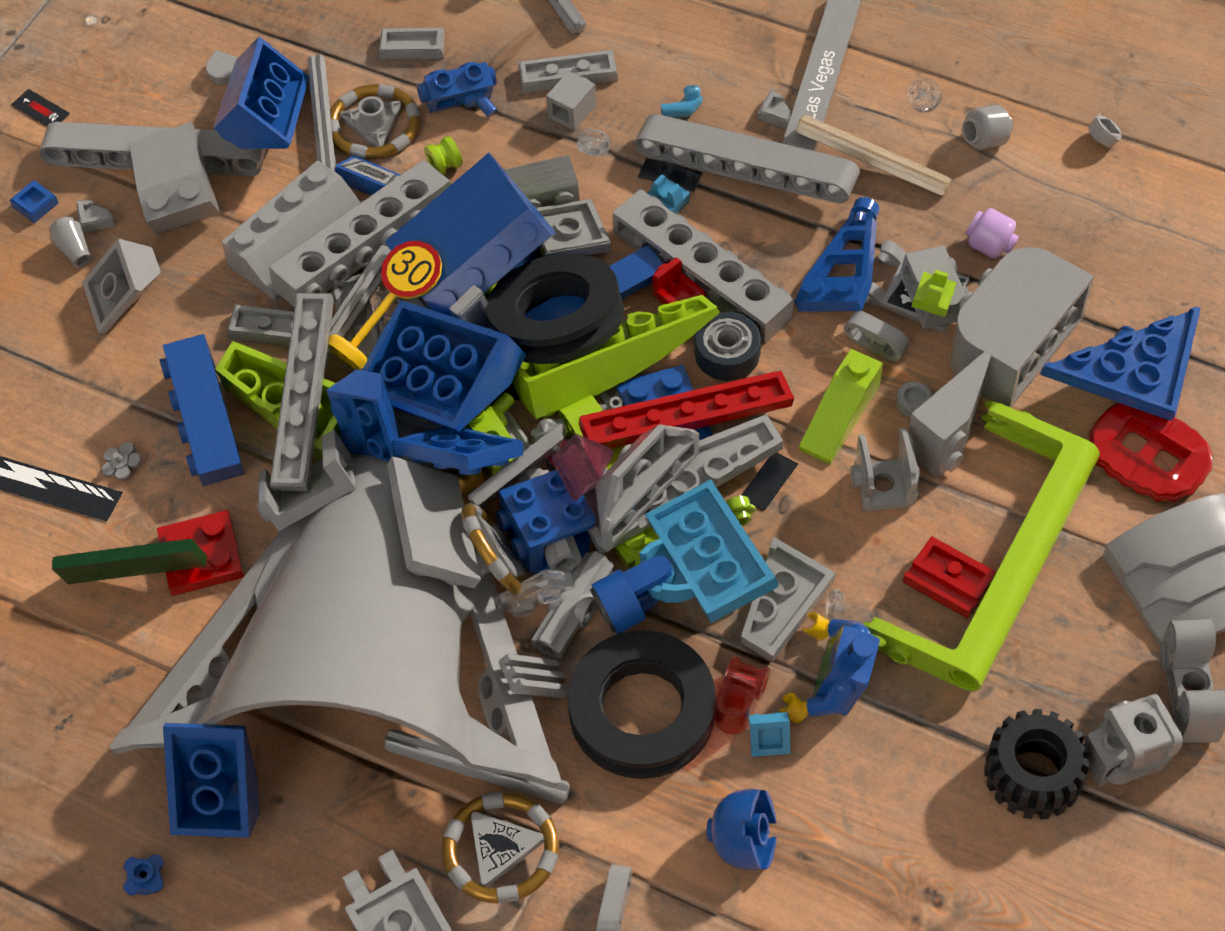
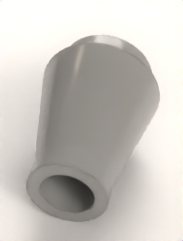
(69, 239)

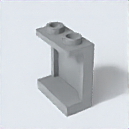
(328, 481)

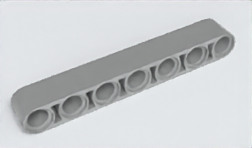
(109, 148)
(747, 158)

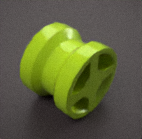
(443, 155)

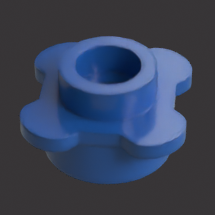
(144, 886)

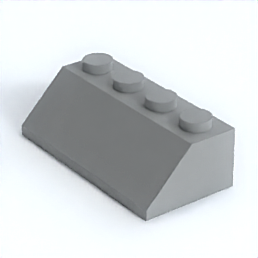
(286, 222)

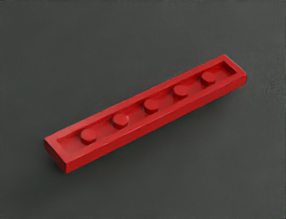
(689, 409)

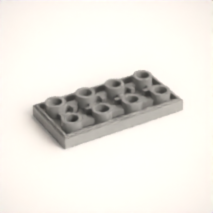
(431, 523)

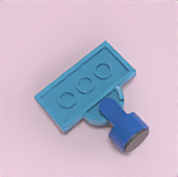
(697, 555)

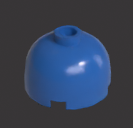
(742, 829)

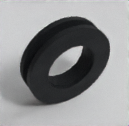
(554, 277)
(652, 753)

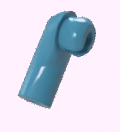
(686, 106)

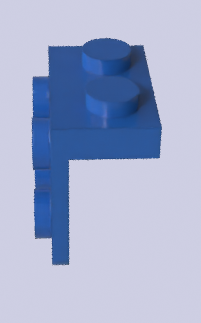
(541, 514)

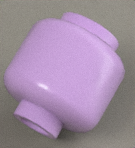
(992, 233)

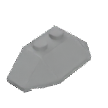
(641, 477)

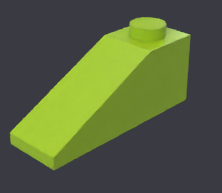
(842, 405)

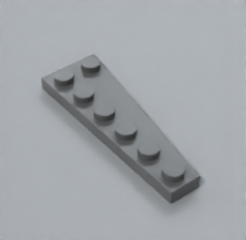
(718, 459)

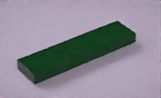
(129, 561)

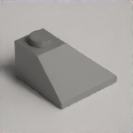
(119, 281)

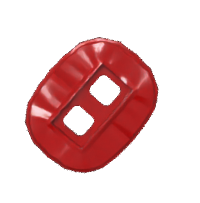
(1137, 469)

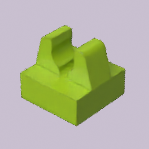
(934, 293)

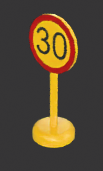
(407, 274)

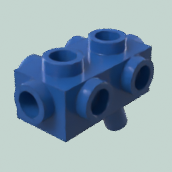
(466, 86)

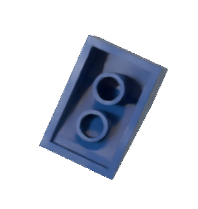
(210, 780)

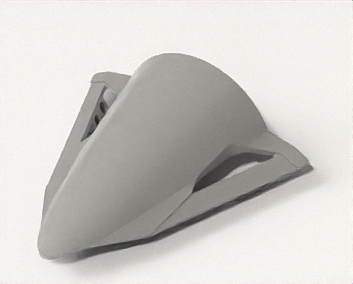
(357, 634)

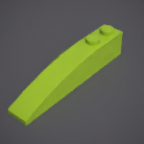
(631, 349)

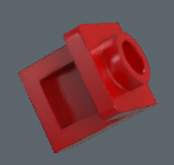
(672, 285)

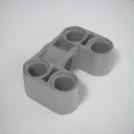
(1186, 660)

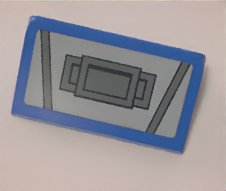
(364, 175)

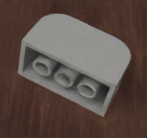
(1020, 318)

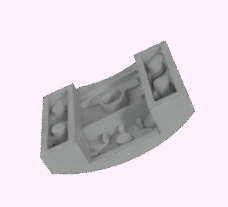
(1175, 564)

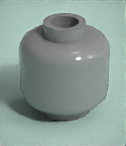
(987, 127)

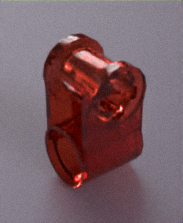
(740, 689)

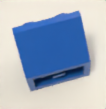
(364, 414)

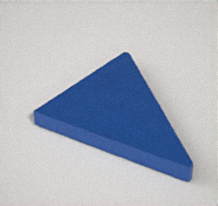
(1135, 368)

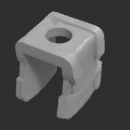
(900, 471)
(1145, 751)

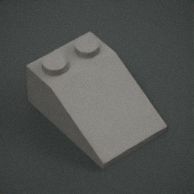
(172, 179)
(946, 419)

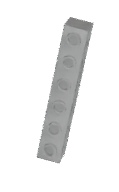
(356, 236)
(717, 271)

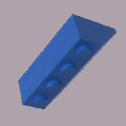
(261, 99)

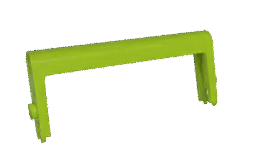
(1006, 595)

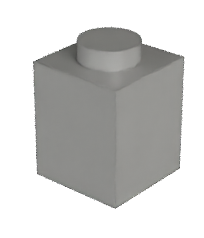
(571, 100)

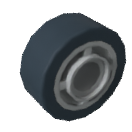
(733, 361)

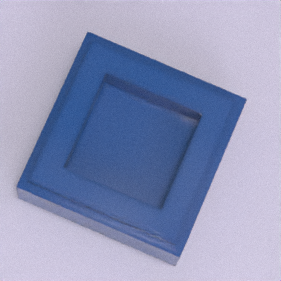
(34, 201)

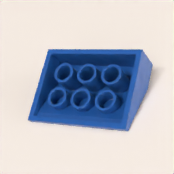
(479, 229)
(442, 365)

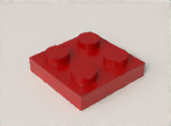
(217, 539)

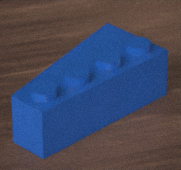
(203, 410)

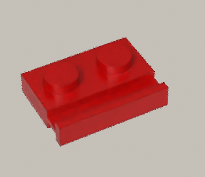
(949, 577)

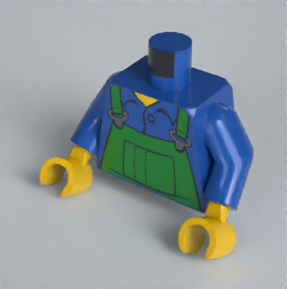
(843, 669)

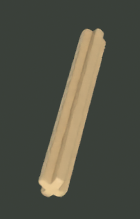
(873, 155)

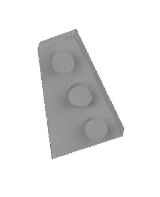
(783, 610)

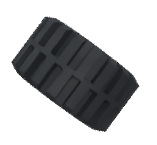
(1044, 736)

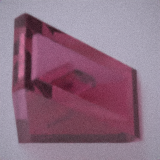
(581, 464)

